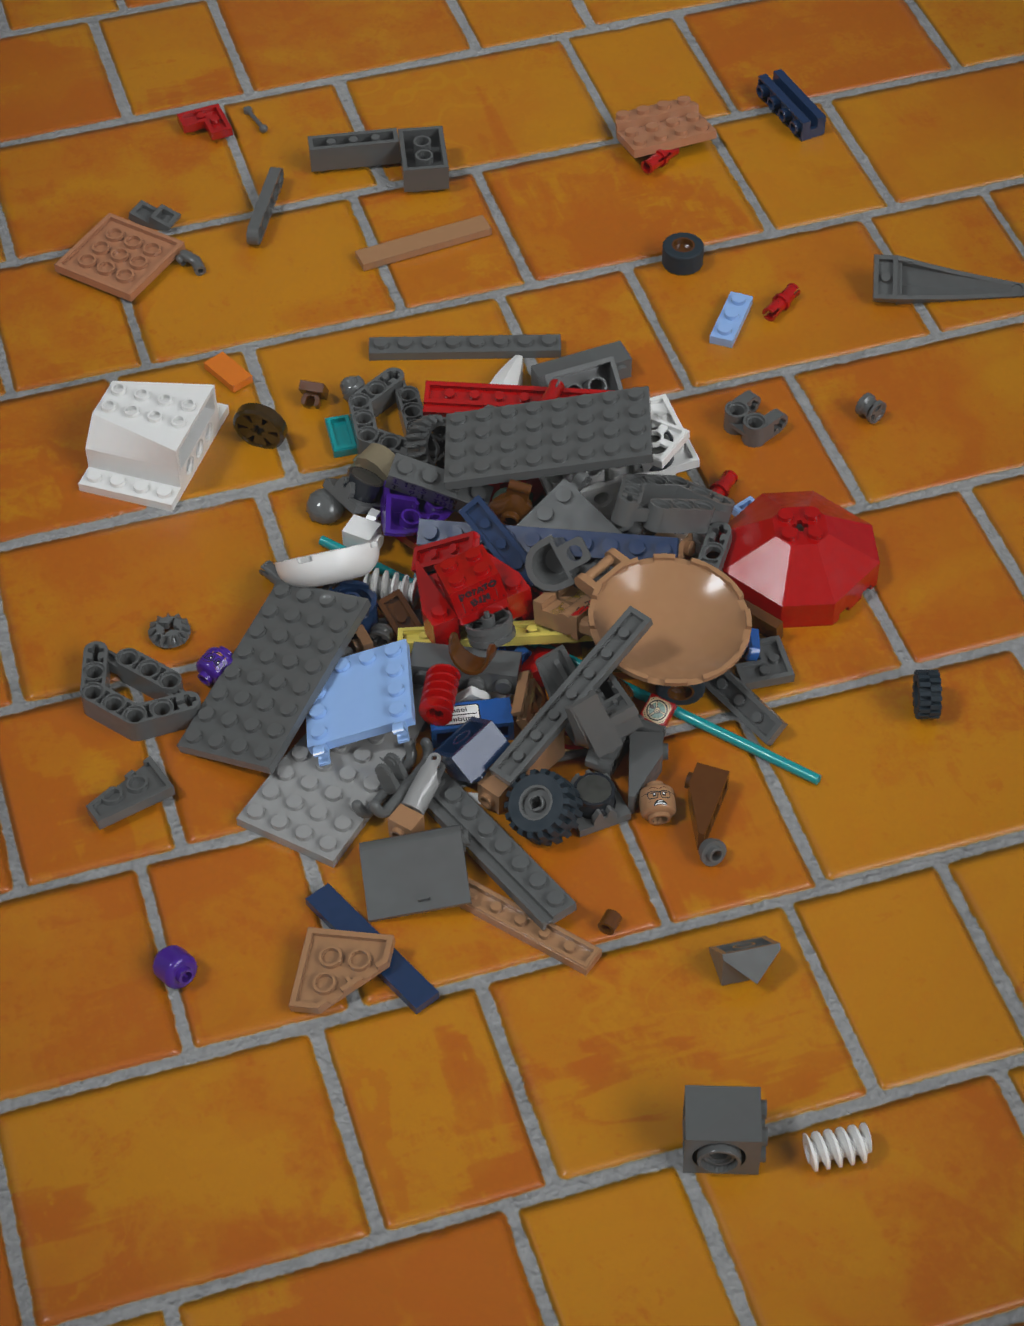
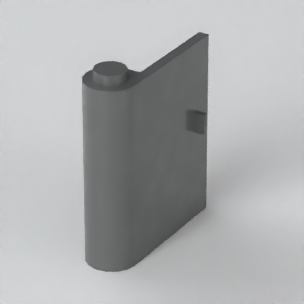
(415, 872)

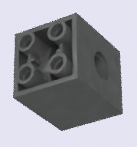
(724, 1129)

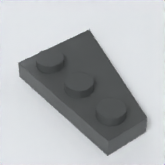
(134, 794)

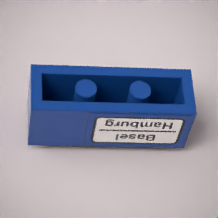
(490, 709)

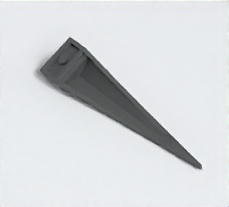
(913, 281)

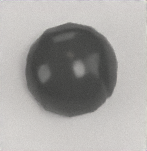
(324, 507)

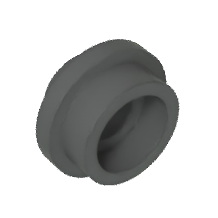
(712, 851)

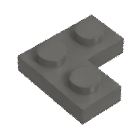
(770, 668)

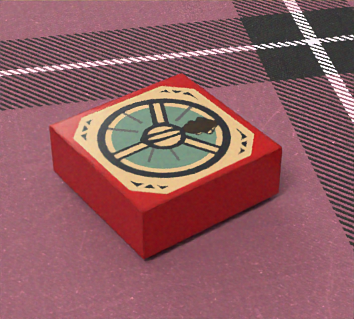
(658, 710)

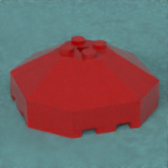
(796, 573)

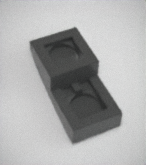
(152, 217)

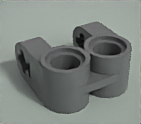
(754, 427)

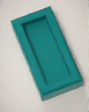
(341, 435)

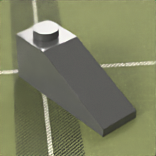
(645, 762)

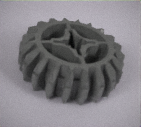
(423, 444)

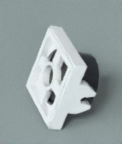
(666, 442)

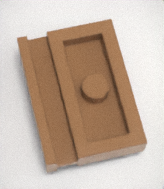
(527, 699)

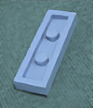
(731, 319)

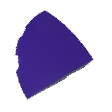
(402, 513)

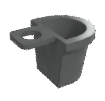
(552, 564)

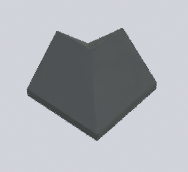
(744, 959)

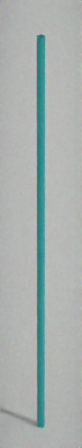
(644, 695)

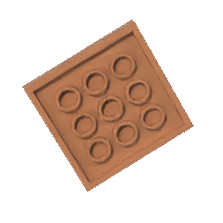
(119, 257)

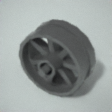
(491, 628)

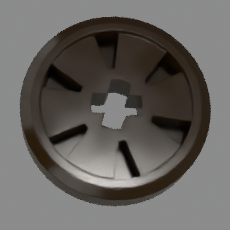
(260, 425)

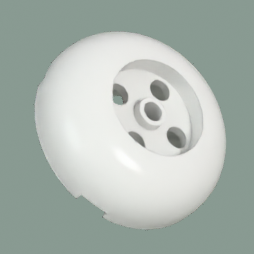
(329, 566)

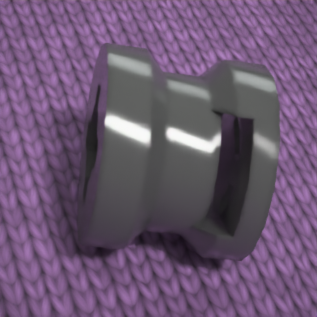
(870, 407)

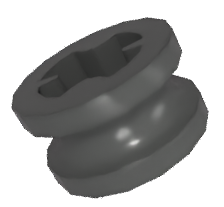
(381, 634)

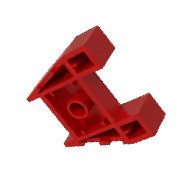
(438, 613)

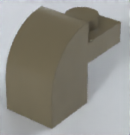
(375, 459)

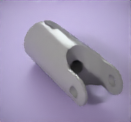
(424, 784)

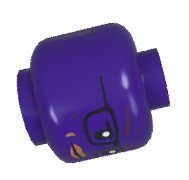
(213, 664)

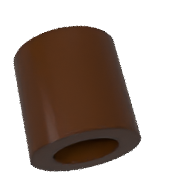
(609, 922)

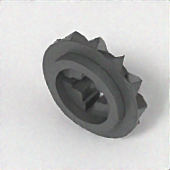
(172, 638)

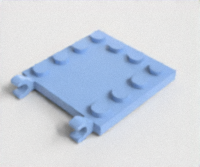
(363, 699)

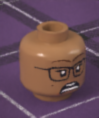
(657, 802)

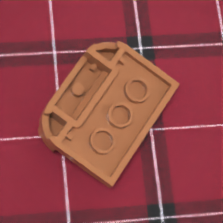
(662, 127)

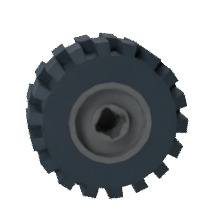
(543, 807)

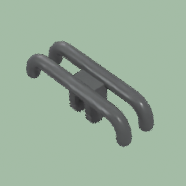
(394, 780)

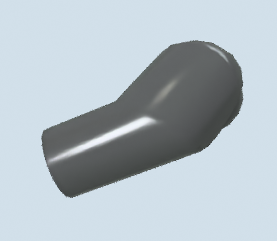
(196, 262)

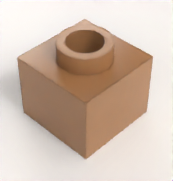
(405, 821)

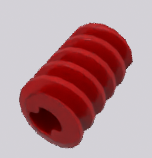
(439, 694)

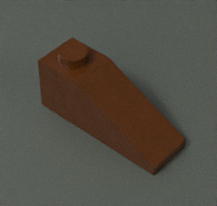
(705, 796)

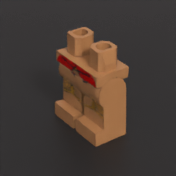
(563, 611)

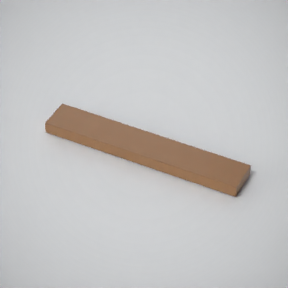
(423, 242)
(513, 920)

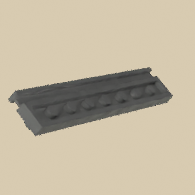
(501, 856)

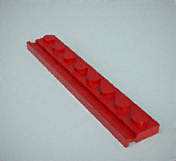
(453, 397)

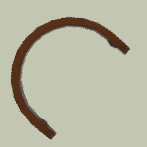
(466, 661)

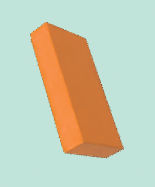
(228, 372)

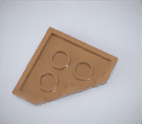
(336, 965)

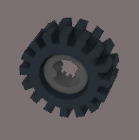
(927, 694)

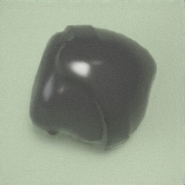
(350, 385)

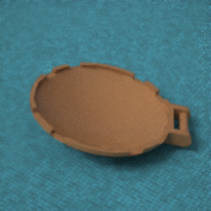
(694, 609)

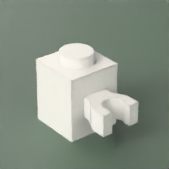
(363, 530)

